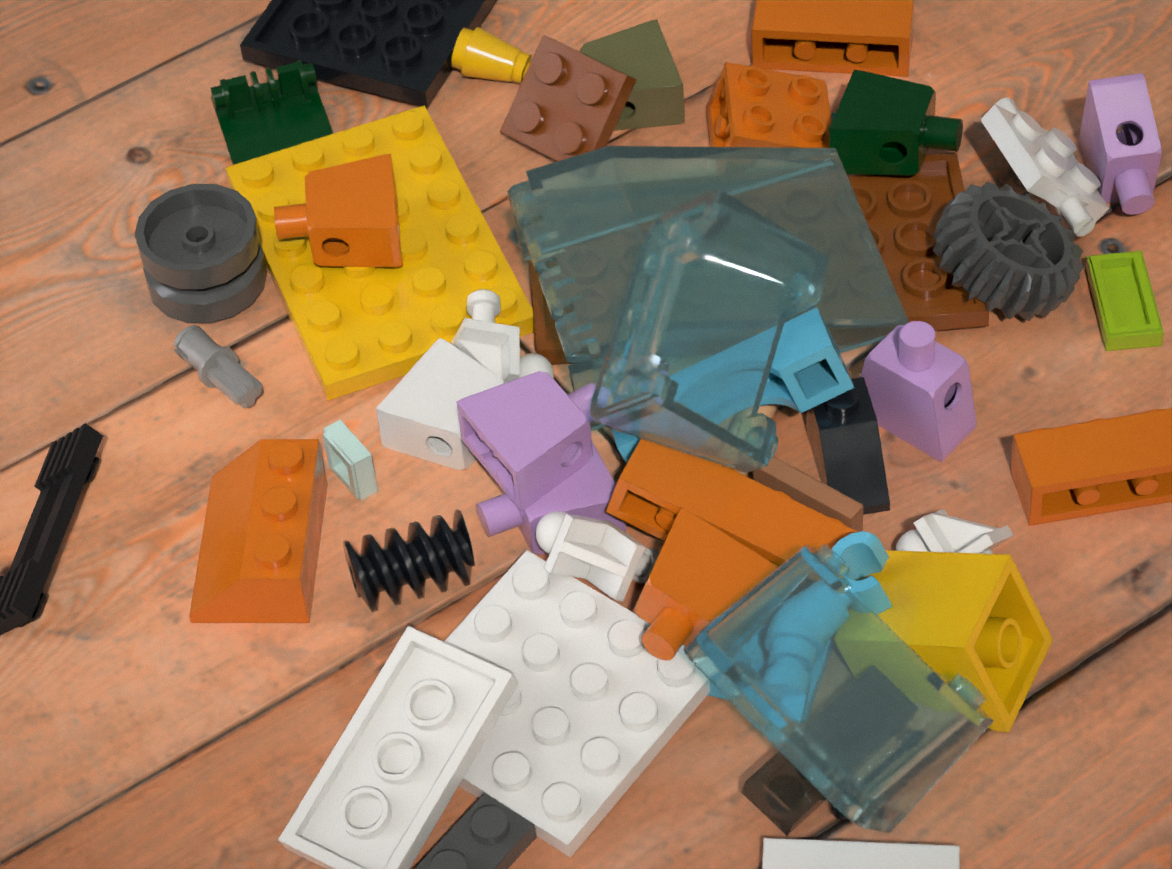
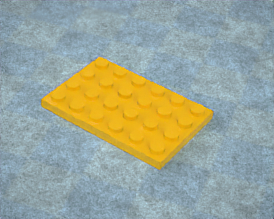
(381, 320)

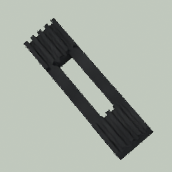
(61, 479)

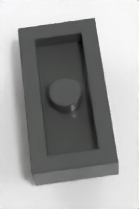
(482, 839)

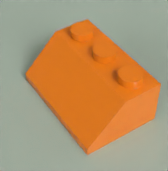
(262, 536)

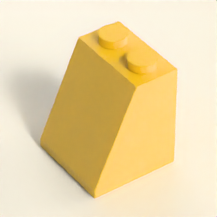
(969, 619)

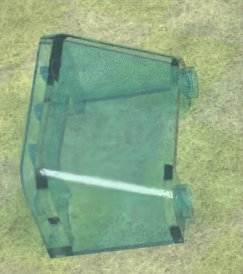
(705, 331)
(839, 689)

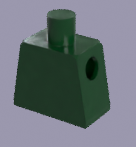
(889, 126)

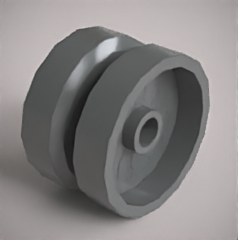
(201, 253)

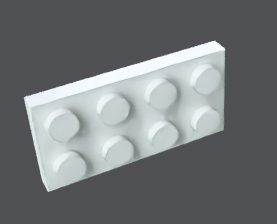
(399, 757)

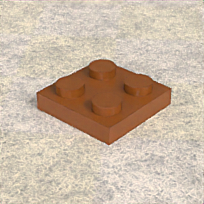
(566, 102)

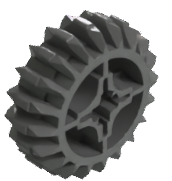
(1007, 251)

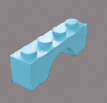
(802, 374)

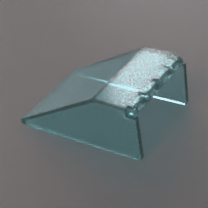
(593, 210)

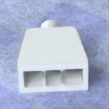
(422, 408)

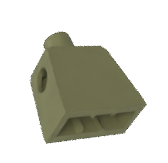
(644, 55)

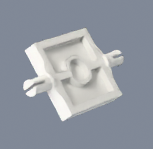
(1047, 165)

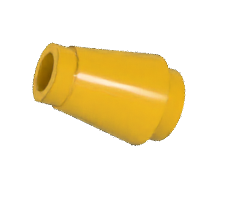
(489, 57)

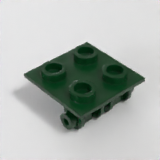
(270, 114)

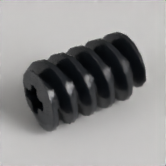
(411, 561)

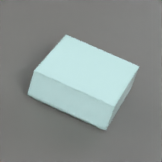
(350, 460)

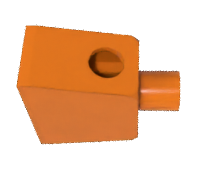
(348, 215)
(694, 582)

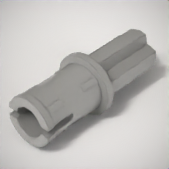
(217, 366)

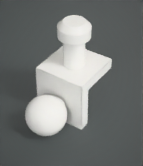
(495, 344)
(951, 534)
(594, 552)

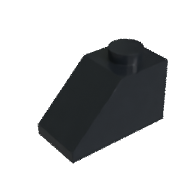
(849, 447)

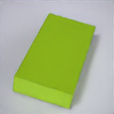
(1124, 301)

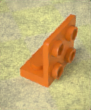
(768, 109)

